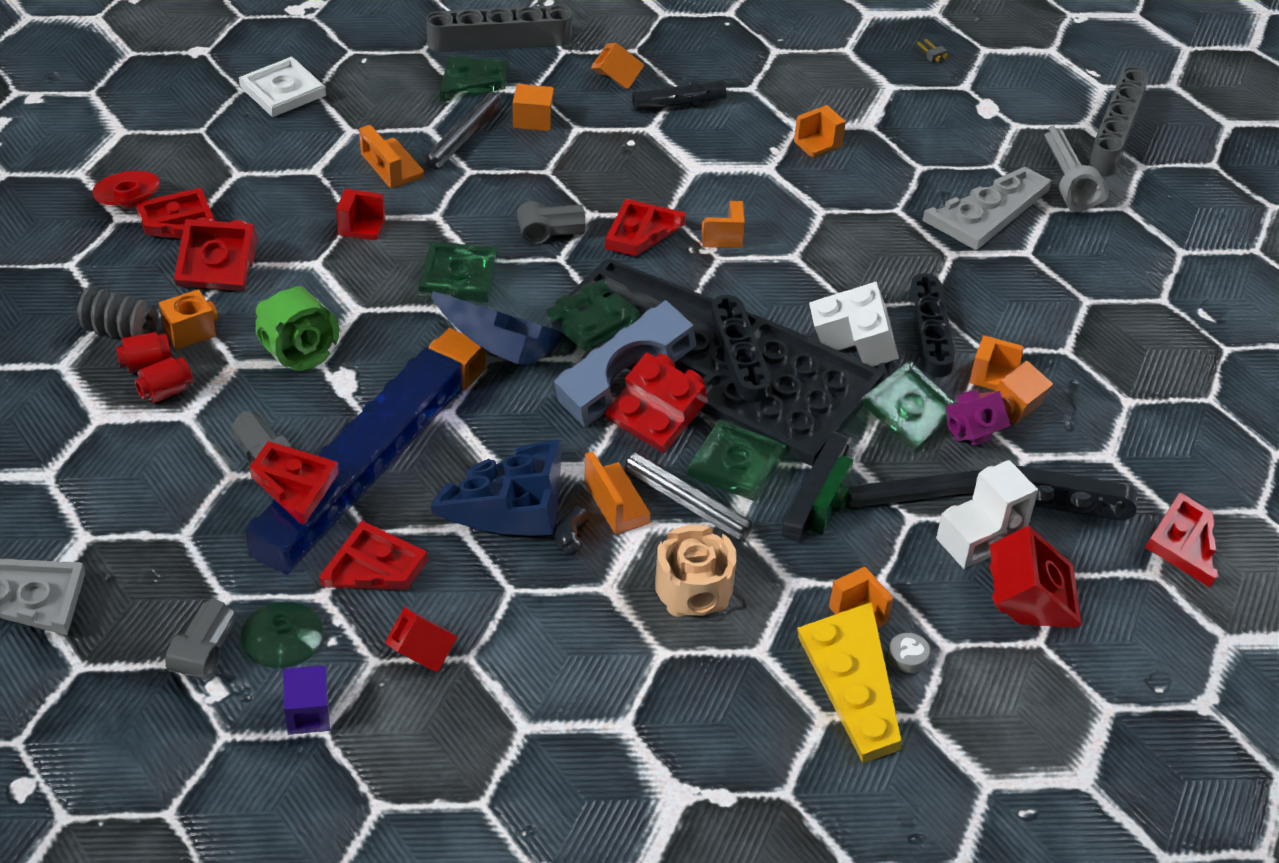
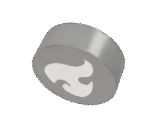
(909, 653)

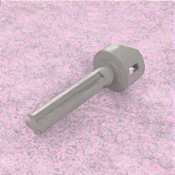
(1081, 184)

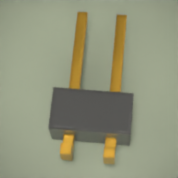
(934, 54)

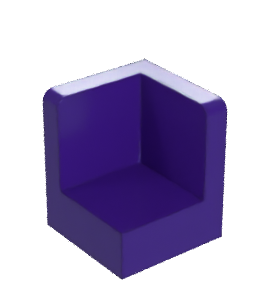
(306, 700)

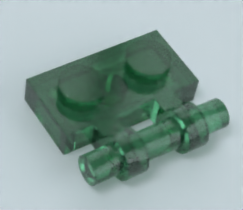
(599, 320)

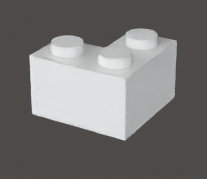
(856, 319)
(999, 507)

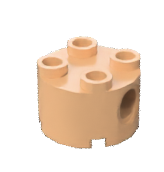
(695, 571)

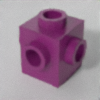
(977, 416)

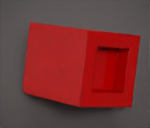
(360, 214)
(420, 639)

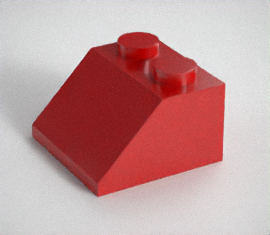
(1033, 581)

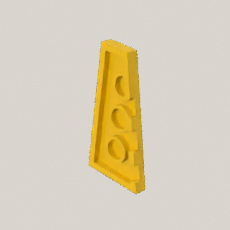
(854, 675)

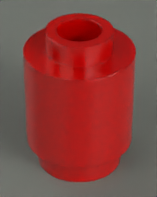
(142, 351)
(163, 379)

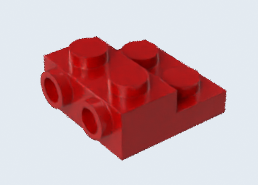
(215, 254)
(658, 401)

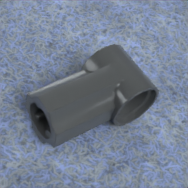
(541, 222)
(253, 433)
(199, 648)

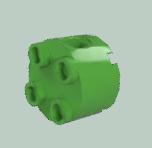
(296, 328)

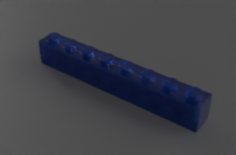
(363, 454)

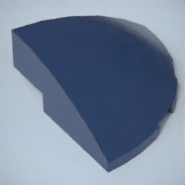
(499, 332)
(507, 496)

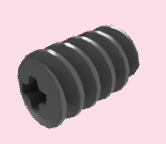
(114, 315)

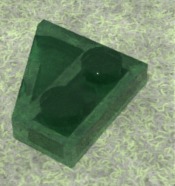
(473, 76)

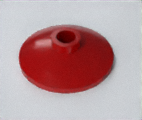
(126, 188)

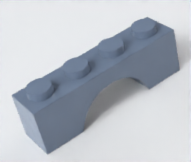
(587, 385)

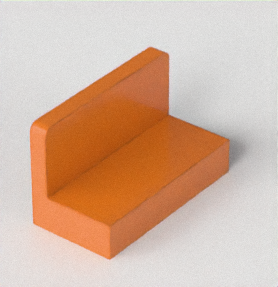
(388, 158)
(615, 495)

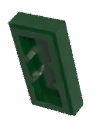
(832, 495)

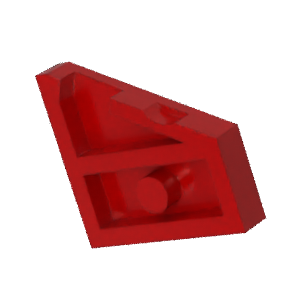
(167, 214)
(641, 227)
(293, 478)

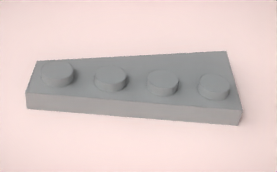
(988, 209)
(40, 592)

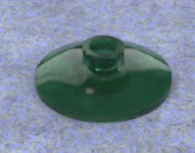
(285, 645)

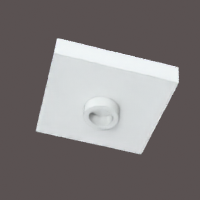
(282, 86)

